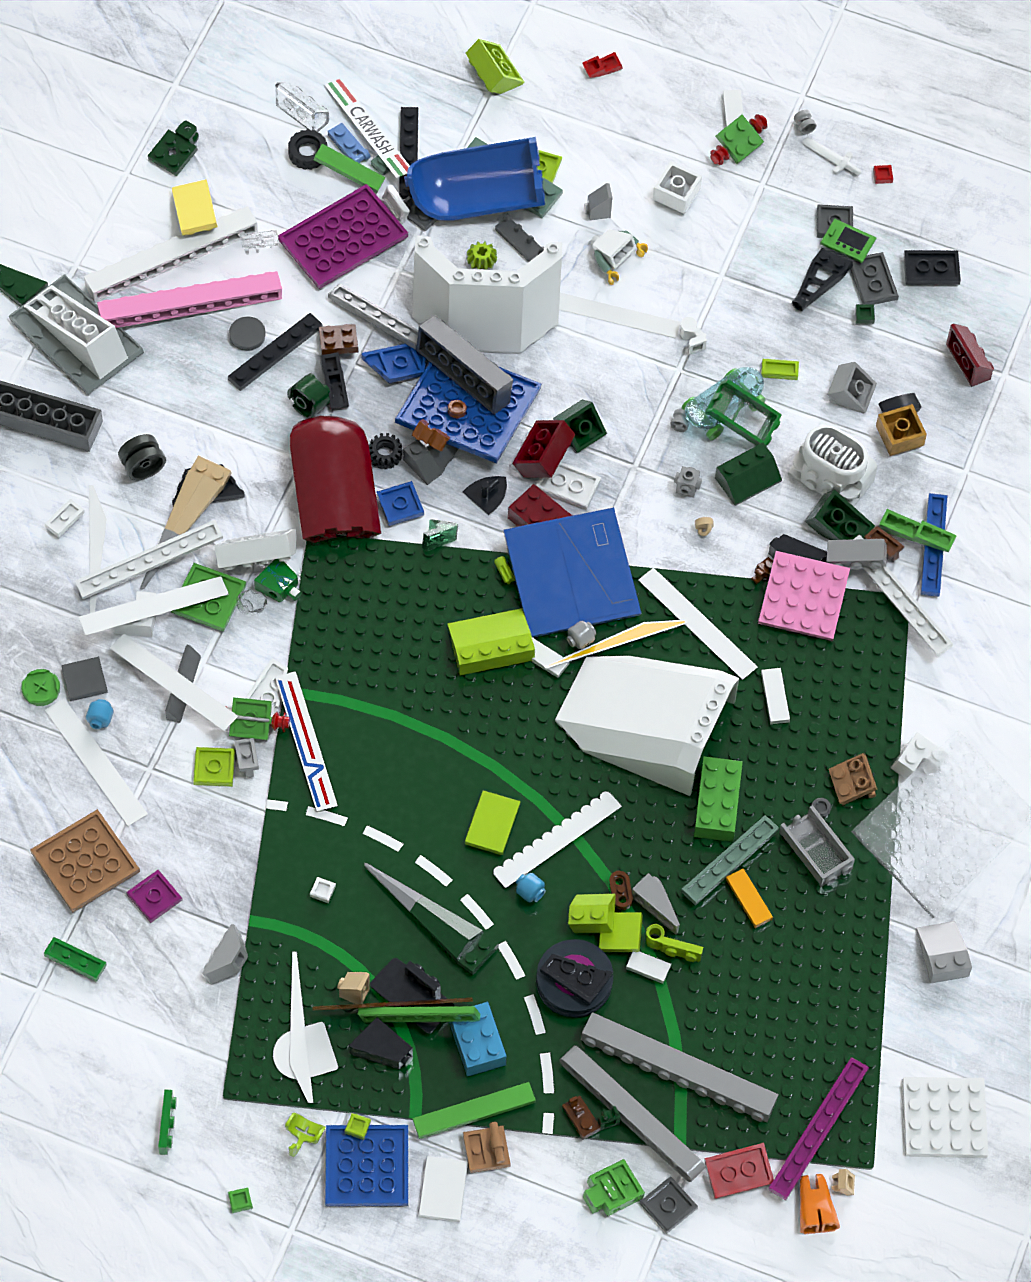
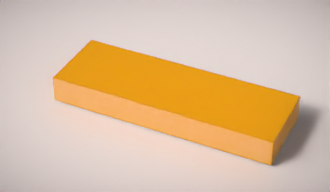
(749, 898)

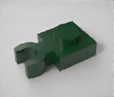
(609, 1118)

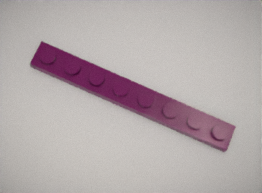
(818, 1128)

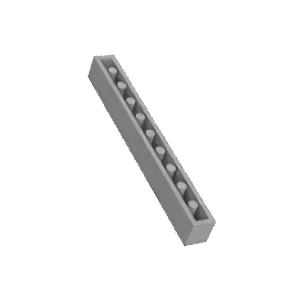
(679, 1067)

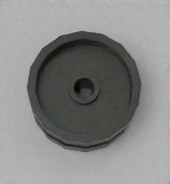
(142, 457)

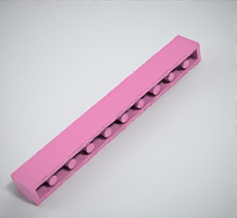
(191, 299)

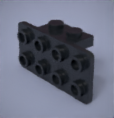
(409, 983)

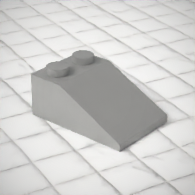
(944, 952)

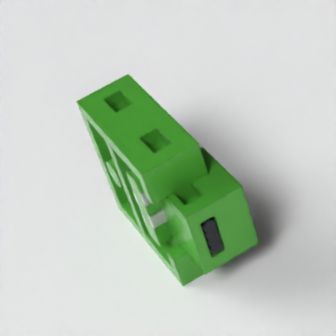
(612, 1189)

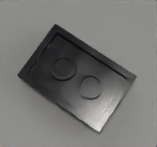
(932, 267)

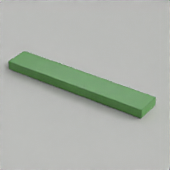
(420, 1014)
(474, 1110)

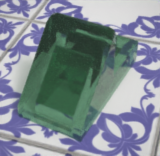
(439, 534)

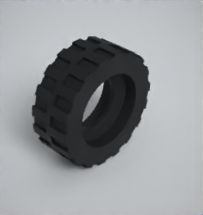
(300, 138)

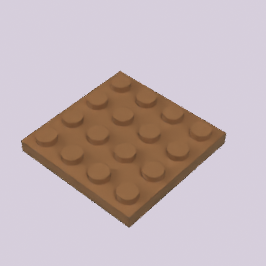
(85, 860)

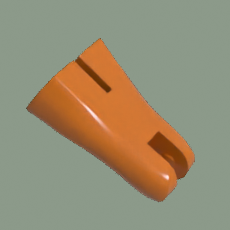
(816, 1207)

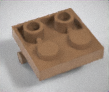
(853, 779)
(486, 1148)

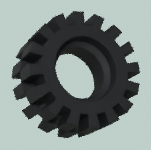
(385, 460)

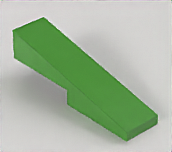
(917, 532)

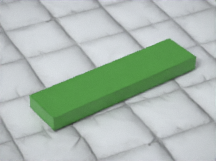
(349, 168)

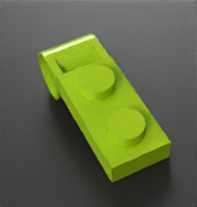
(671, 946)

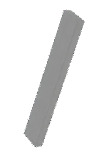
(374, 315)

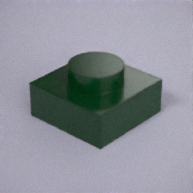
(865, 313)

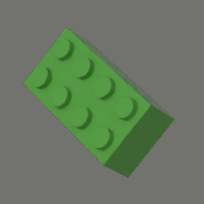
(718, 799)

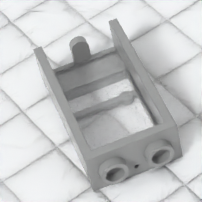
(818, 847)

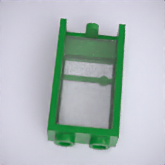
(743, 413)

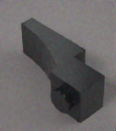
(334, 380)

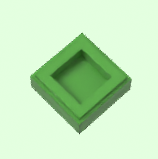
(240, 1200)

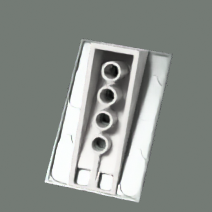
(74, 336)

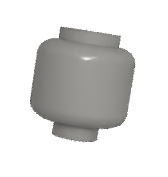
(581, 634)

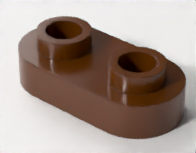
(621, 891)

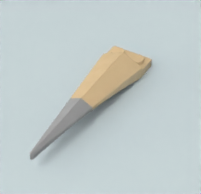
(198, 491)

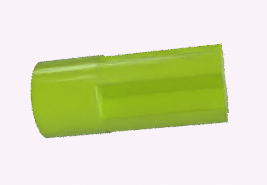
(504, 570)

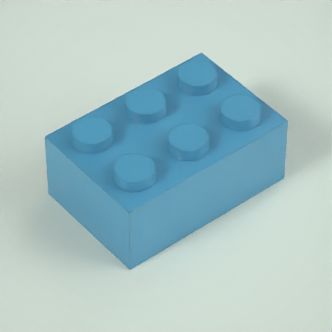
(479, 1042)

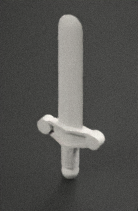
(841, 162)

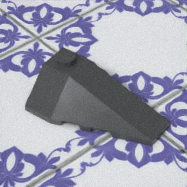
(426, 460)

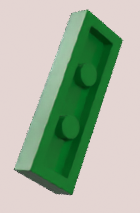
(75, 959)
(167, 1122)

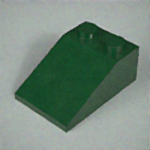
(837, 518)

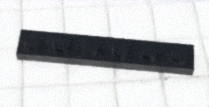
(408, 143)
(275, 351)

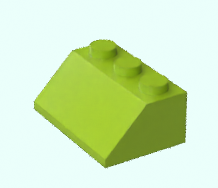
(494, 66)

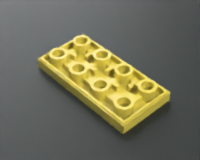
(194, 207)

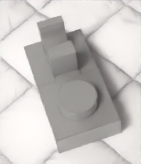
(246, 756)

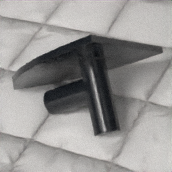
(487, 492)

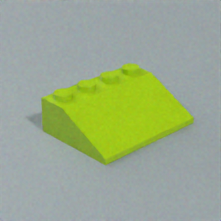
(491, 641)

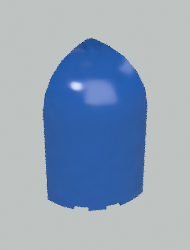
(478, 180)

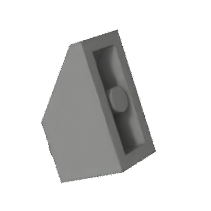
(599, 203)

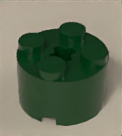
(309, 395)

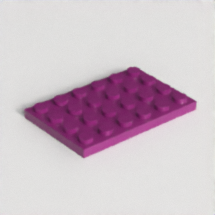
(342, 236)

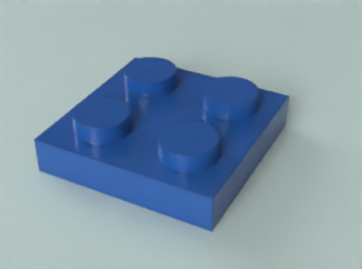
(400, 503)

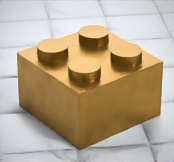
(901, 430)

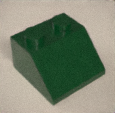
(584, 422)

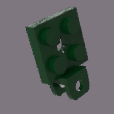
(182, 142)

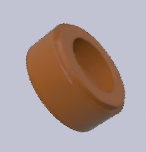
(457, 409)

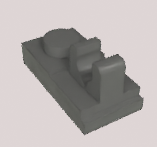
(418, 216)

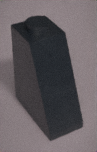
(796, 547)
(382, 1046)

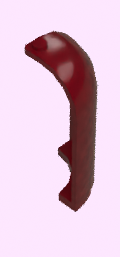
(333, 479)

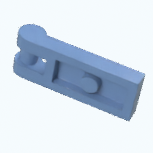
(348, 143)

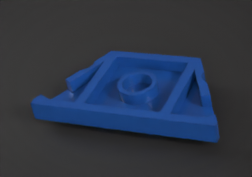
(396, 362)

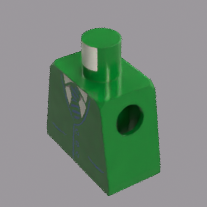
(278, 581)

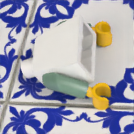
(613, 249)

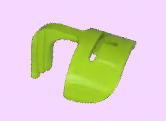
(302, 1123)

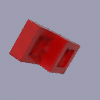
(602, 66)

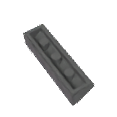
(188, 669)

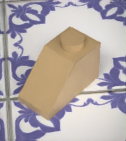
(354, 987)

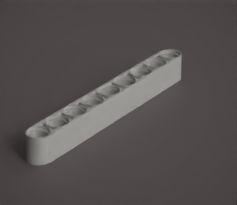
(633, 1114)

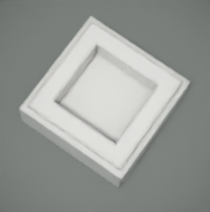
(322, 890)

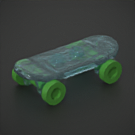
(694, 407)

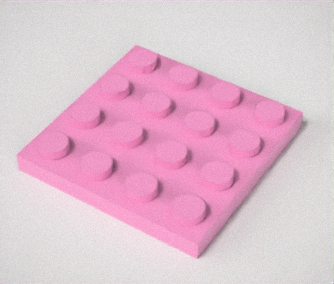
(804, 595)

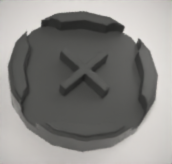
(247, 333)

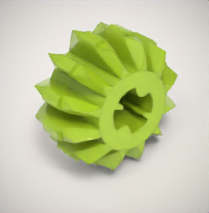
(481, 256)

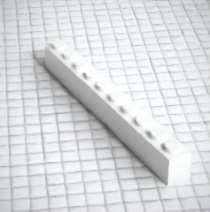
(169, 255)

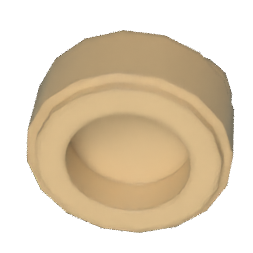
(704, 523)

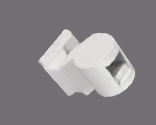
(690, 332)

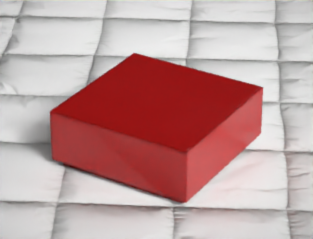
(883, 174)

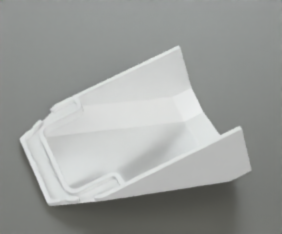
(646, 715)

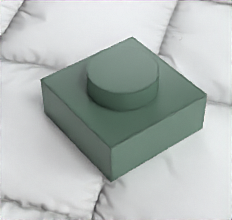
(379, 165)

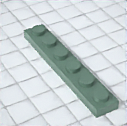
(730, 860)

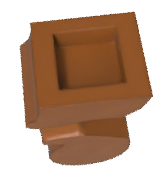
(430, 436)

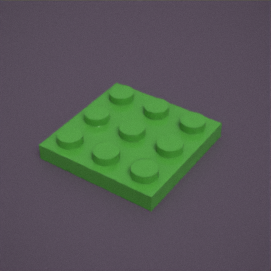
(215, 611)

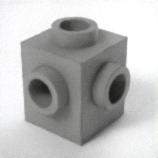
(688, 481)

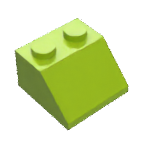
(592, 913)

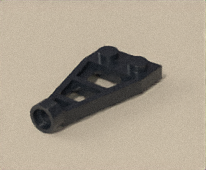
(828, 261)

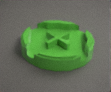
(40, 687)

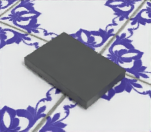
(874, 280)

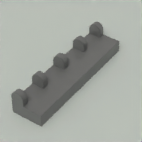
(518, 238)

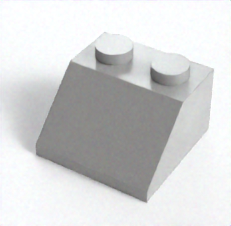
(852, 387)

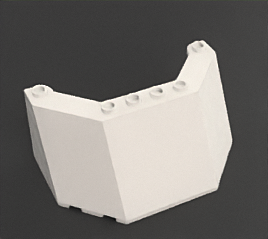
(489, 307)

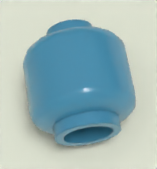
(99, 714)
(530, 887)

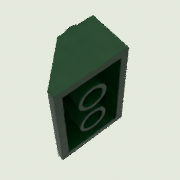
(748, 474)

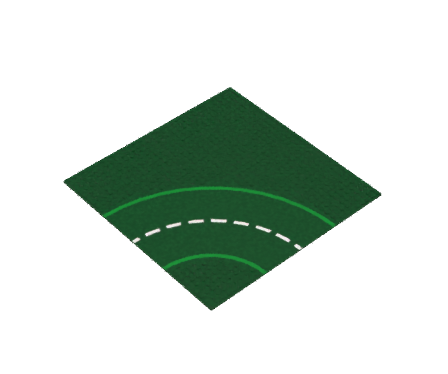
(407, 767)

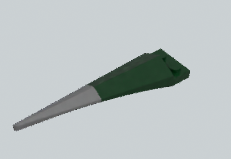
(457, 936)

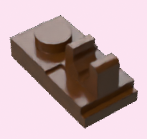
(893, 545)
(581, 1117)

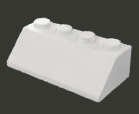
(255, 549)

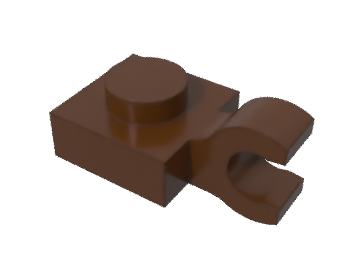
(763, 570)

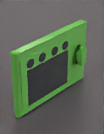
(848, 240)

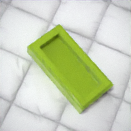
(780, 369)

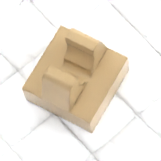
(846, 1182)

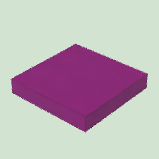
(154, 896)

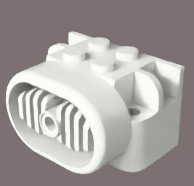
(834, 461)

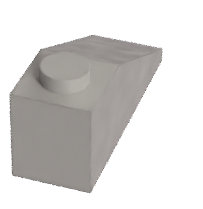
(653, 898)

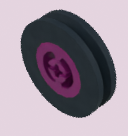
(559, 998)

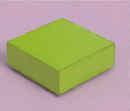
(357, 1126)

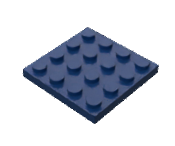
(367, 1169)

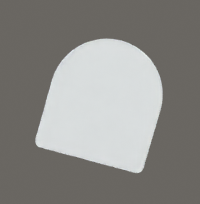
(319, 1050)

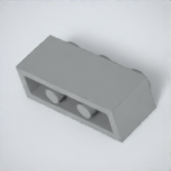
(857, 553)

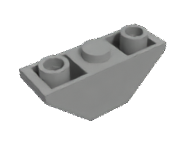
(227, 957)

